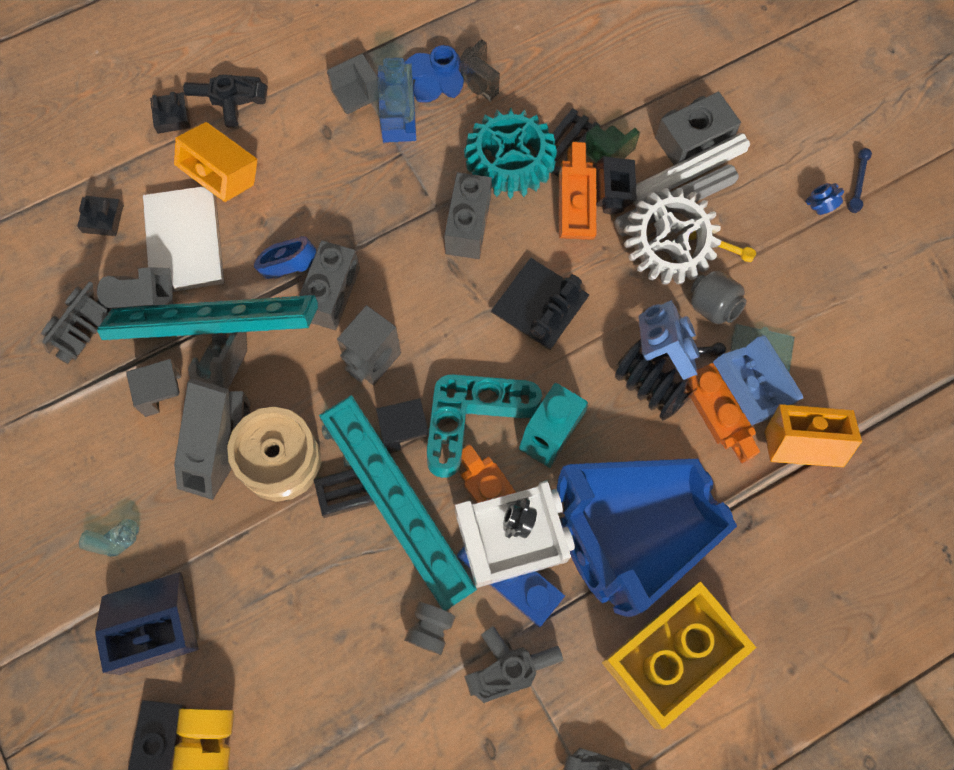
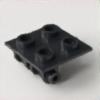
(541, 303)

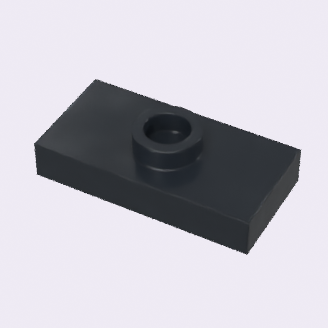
(155, 736)

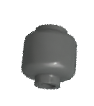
(718, 297)

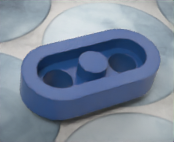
(286, 258)

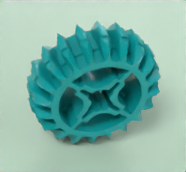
(507, 140)

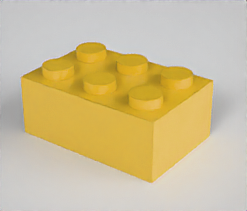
(678, 656)

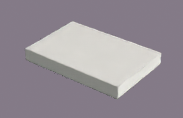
(184, 236)

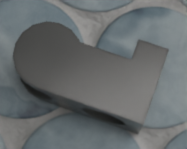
(151, 289)

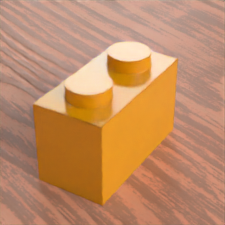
(215, 161)
(812, 435)

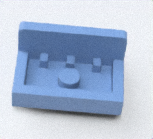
(667, 332)
(758, 379)

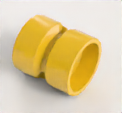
(198, 725)

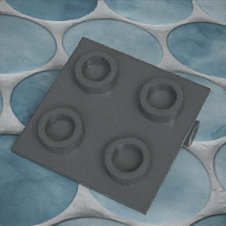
(57, 330)

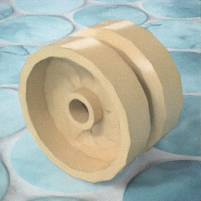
(270, 433)

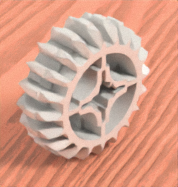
(678, 248)

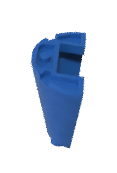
(639, 526)

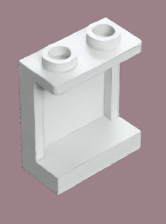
(499, 558)

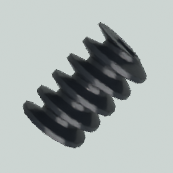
(653, 382)

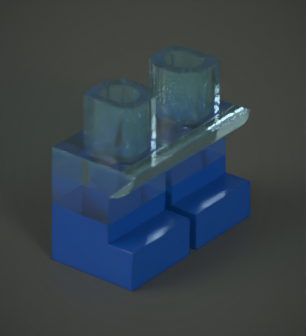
(396, 101)

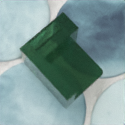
(610, 143)

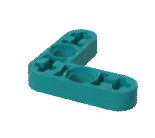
(459, 406)

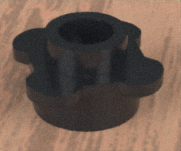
(519, 519)

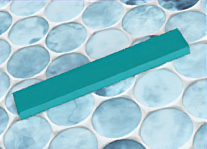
(209, 317)
(398, 503)

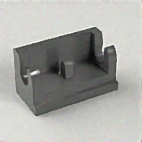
(220, 359)

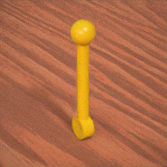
(746, 254)

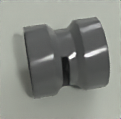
(429, 630)

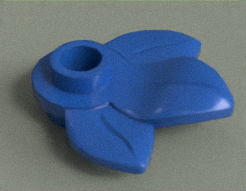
(436, 78)

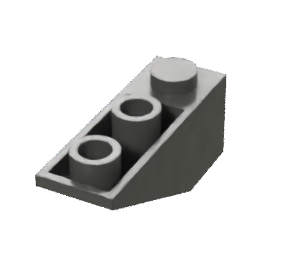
(203, 440)

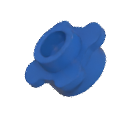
(825, 198)

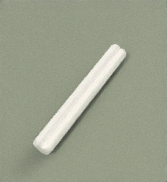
(693, 166)

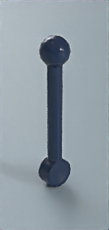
(856, 203)

